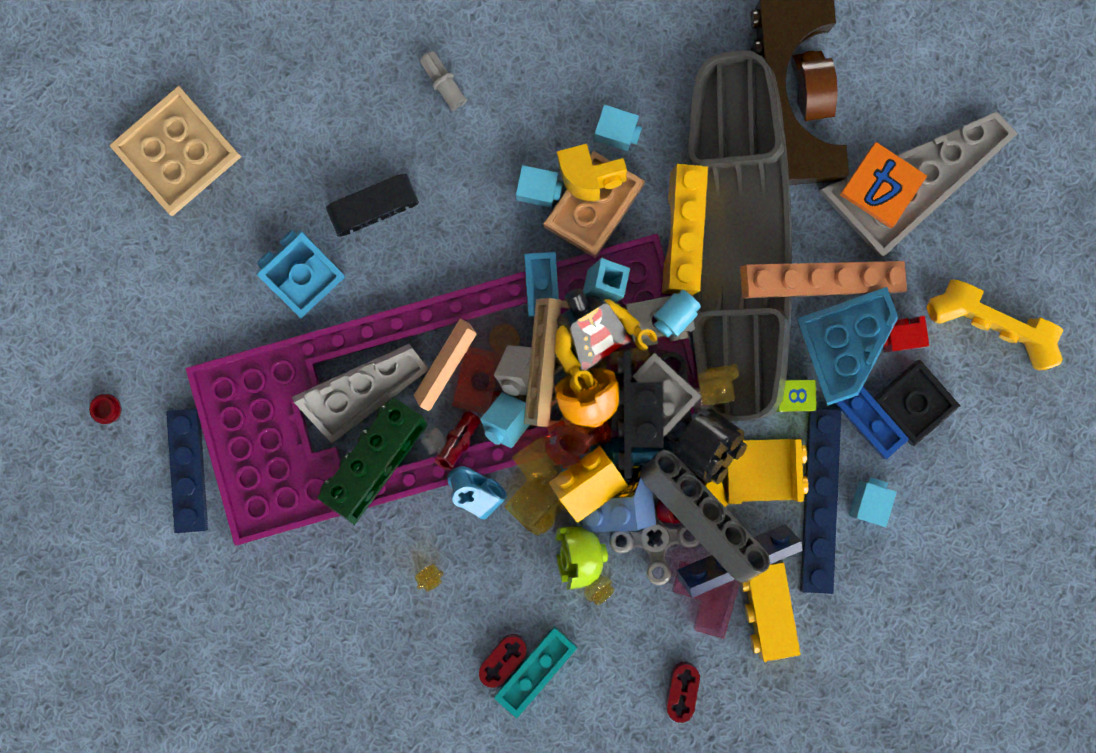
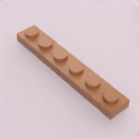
(821, 279)

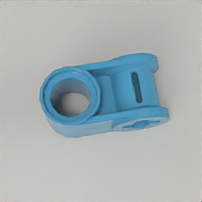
(475, 492)

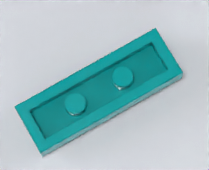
(535, 672)

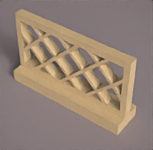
(543, 363)

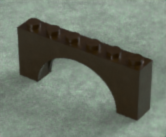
(780, 30)

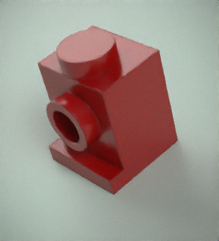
(907, 336)

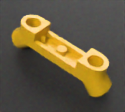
(1038, 335)

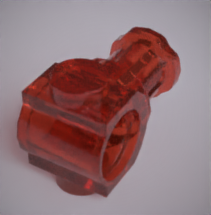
(577, 441)

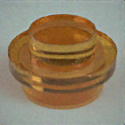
(502, 336)

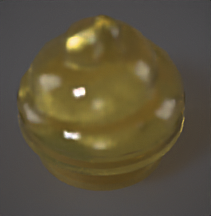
(599, 590)

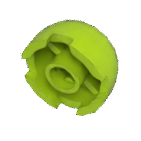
(580, 556)

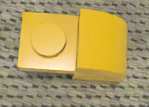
(583, 178)

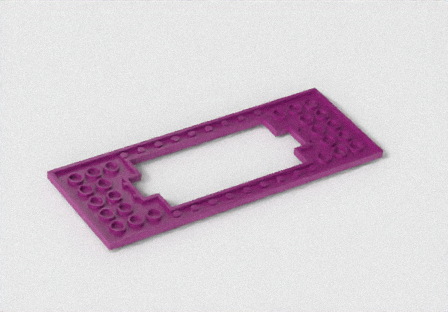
(261, 436)

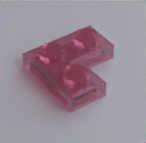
(714, 607)

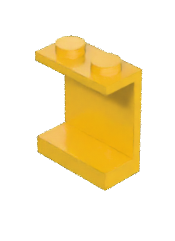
(768, 472)

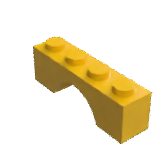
(685, 247)

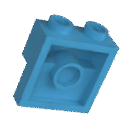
(299, 272)

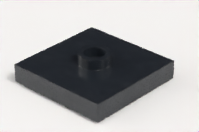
(917, 402)

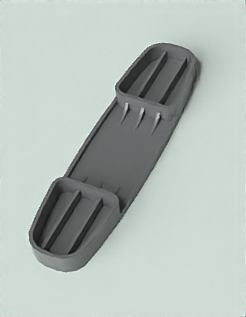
(747, 222)

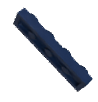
(187, 471)
(709, 573)

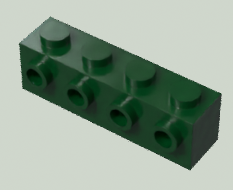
(372, 460)

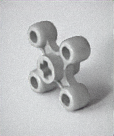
(656, 553)

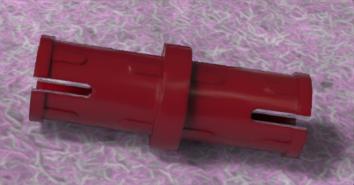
(449, 454)

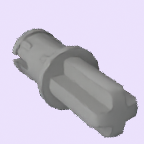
(443, 80)

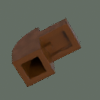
(816, 85)

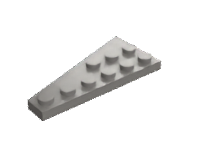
(945, 161)

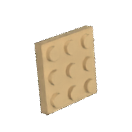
(175, 151)

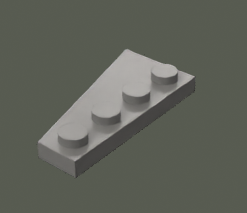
(356, 394)

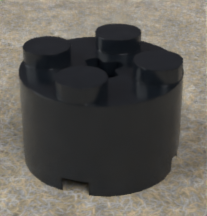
(711, 446)

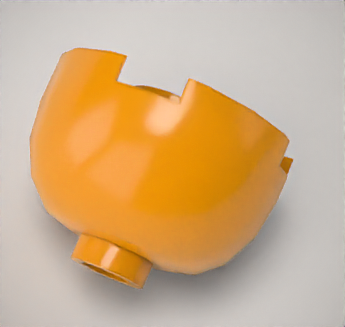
(591, 404)

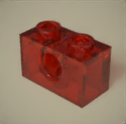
(466, 395)

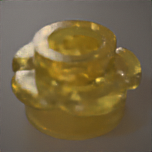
(429, 578)

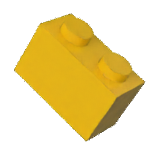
(588, 484)

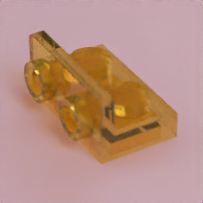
(536, 503)

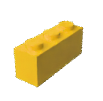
(771, 614)

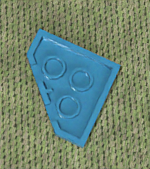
(848, 341)

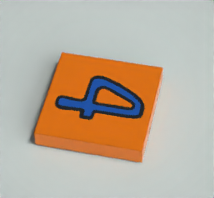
(883, 185)

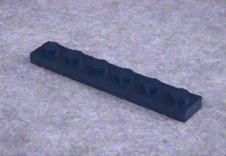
(821, 501)

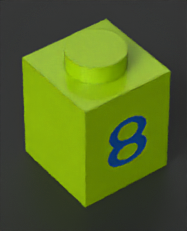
(798, 396)

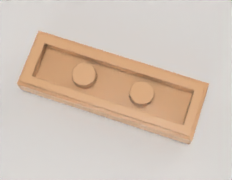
(444, 364)

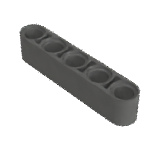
(704, 516)

